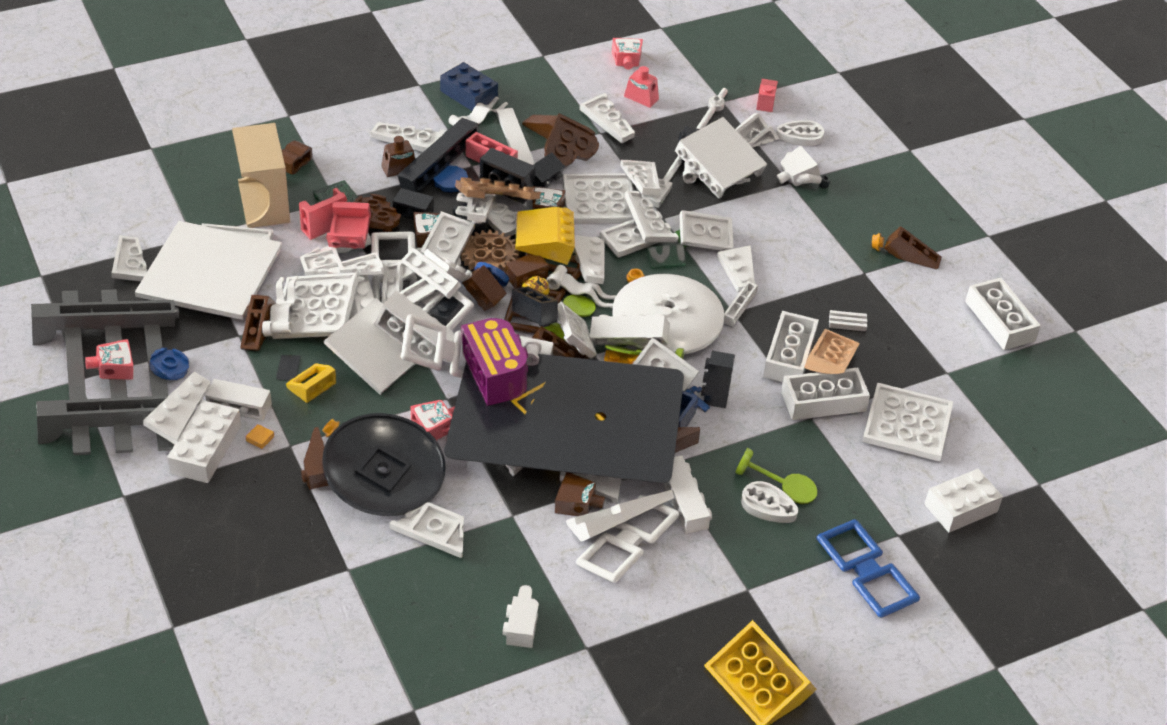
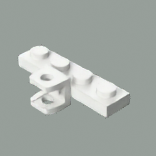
(477, 208)

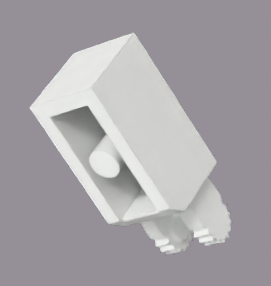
(522, 619)

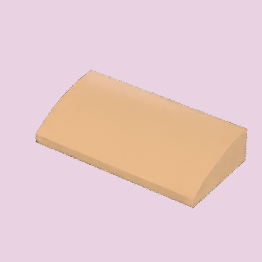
(831, 353)

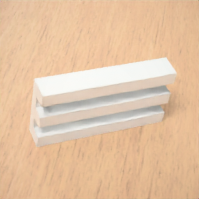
(848, 320)

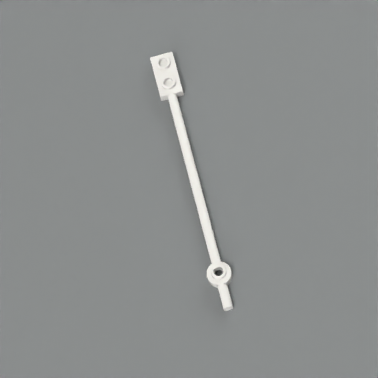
(715, 103)

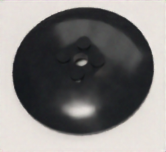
(388, 441)

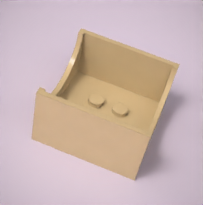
(264, 174)

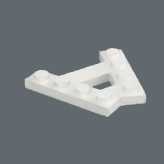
(432, 279)

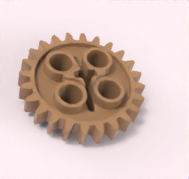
(489, 248)

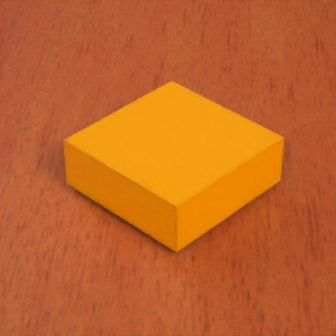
(259, 436)

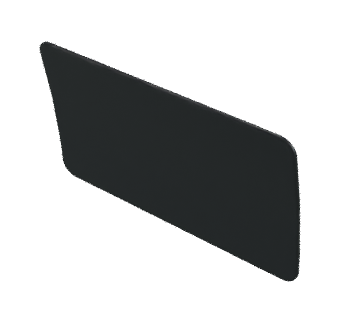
(288, 367)

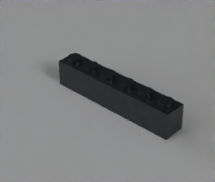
(437, 156)

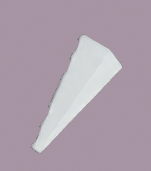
(756, 131)
(600, 521)

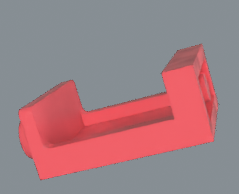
(318, 218)
(349, 225)

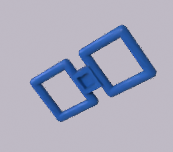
(868, 568)

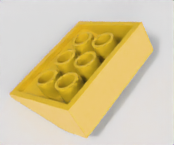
(546, 233)
(759, 676)

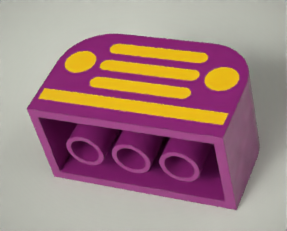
(495, 359)

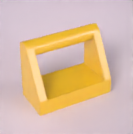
(315, 386)

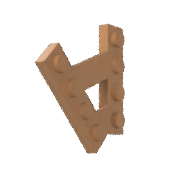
(478, 189)

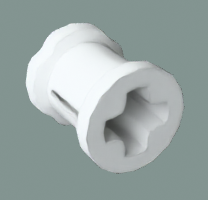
(533, 348)

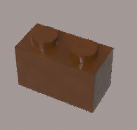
(525, 268)
(484, 288)

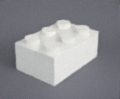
(963, 500)

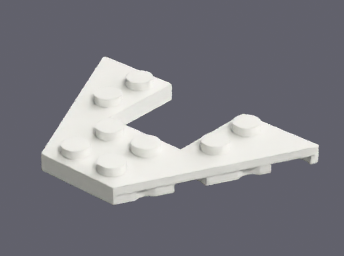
(328, 262)

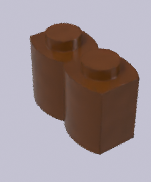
(296, 155)

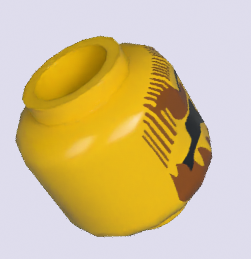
(538, 283)

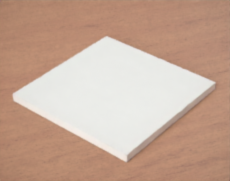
(209, 269)

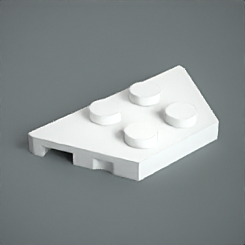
(433, 527)

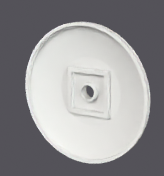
(695, 314)

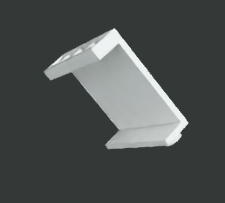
(720, 156)

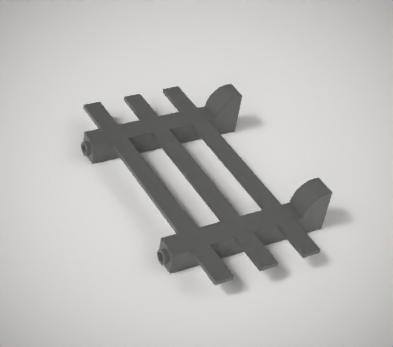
(120, 409)

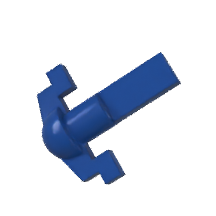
(701, 404)

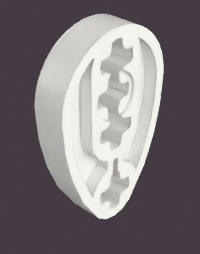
(801, 132)
(779, 506)

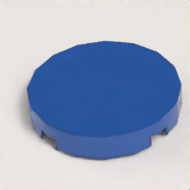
(447, 178)
(498, 274)
(169, 364)

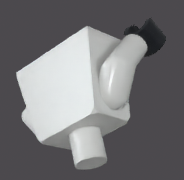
(801, 169)

